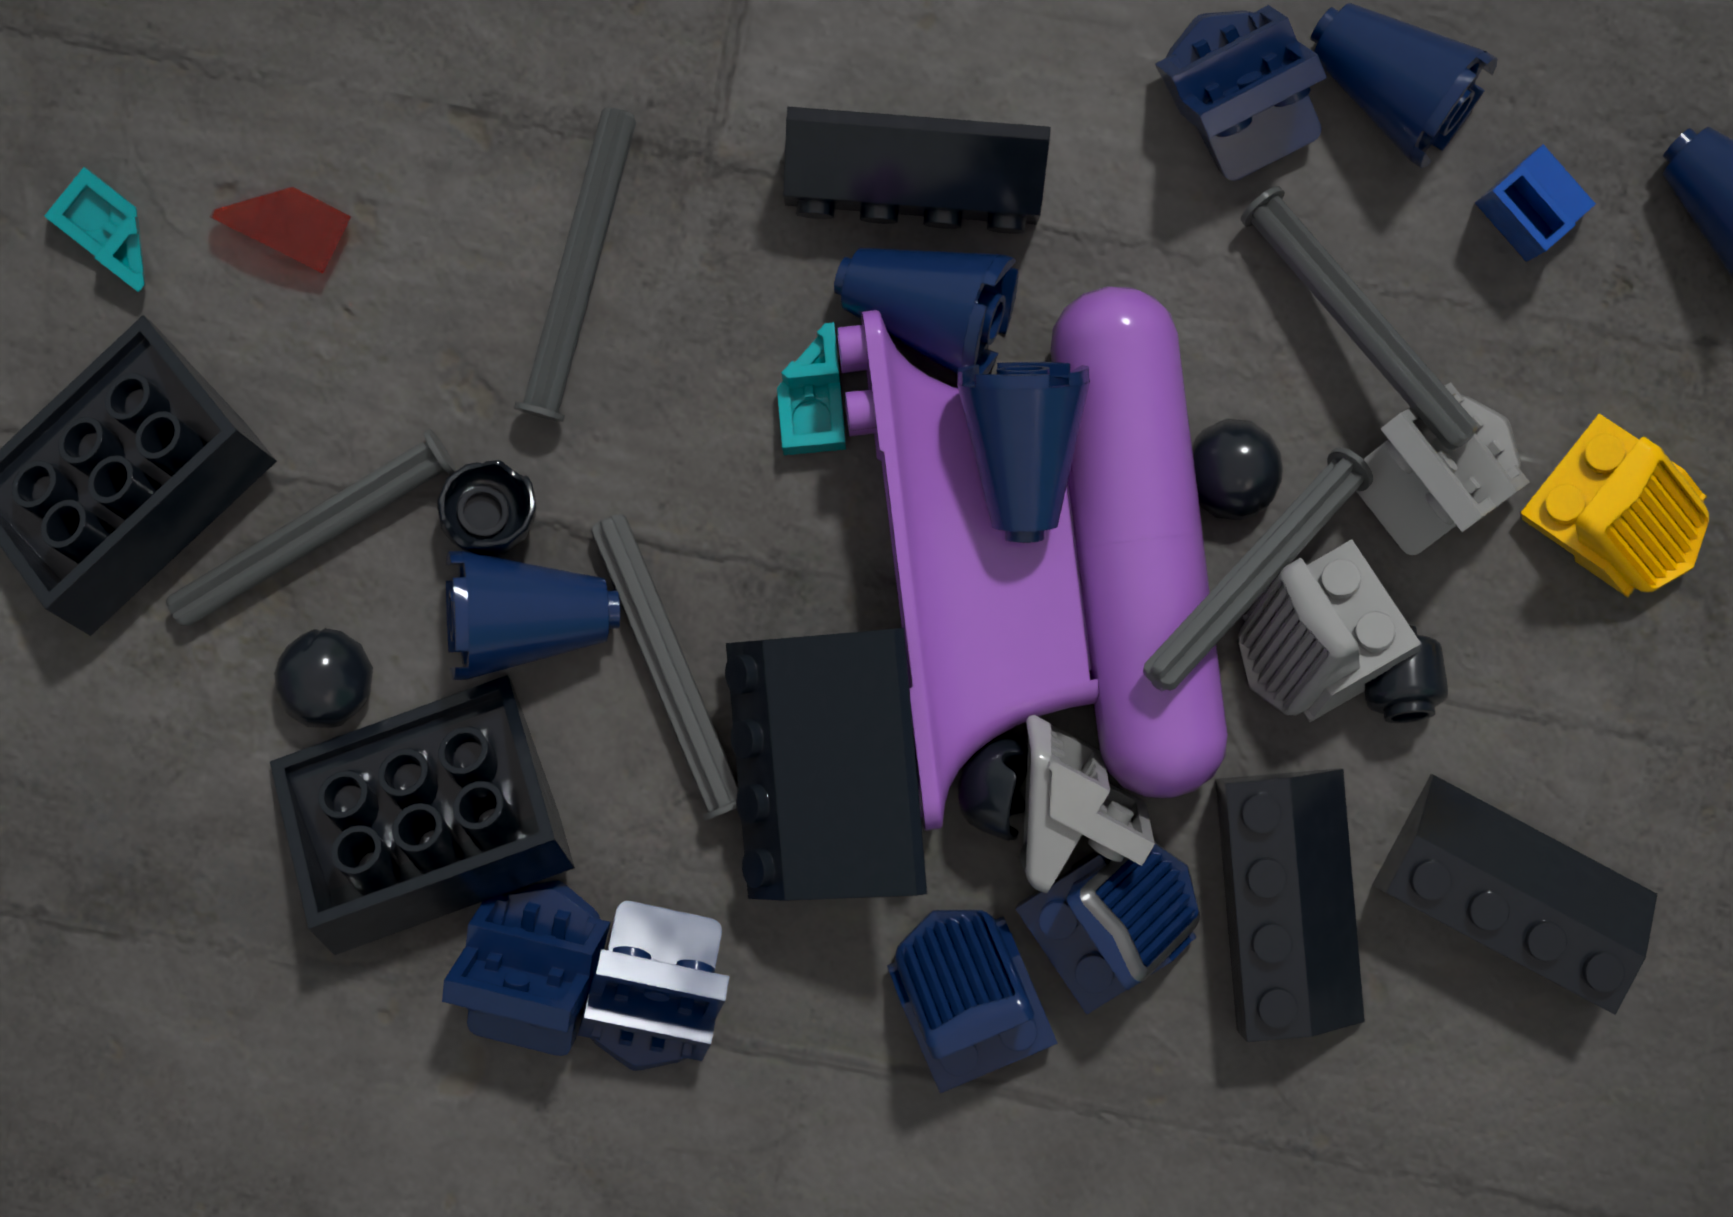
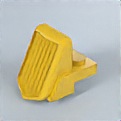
(1622, 510)

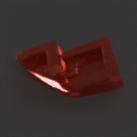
(289, 224)

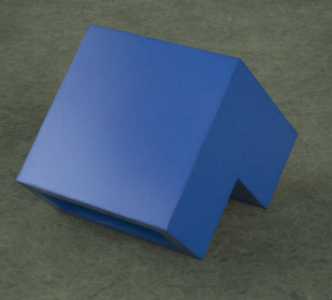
(1535, 203)

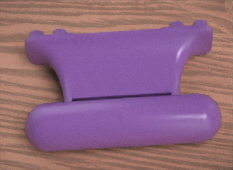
(1019, 625)

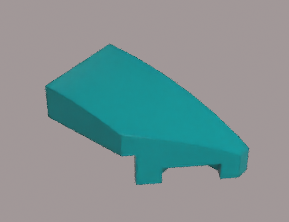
(102, 224)
(812, 399)

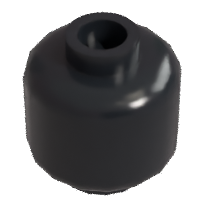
(1412, 686)

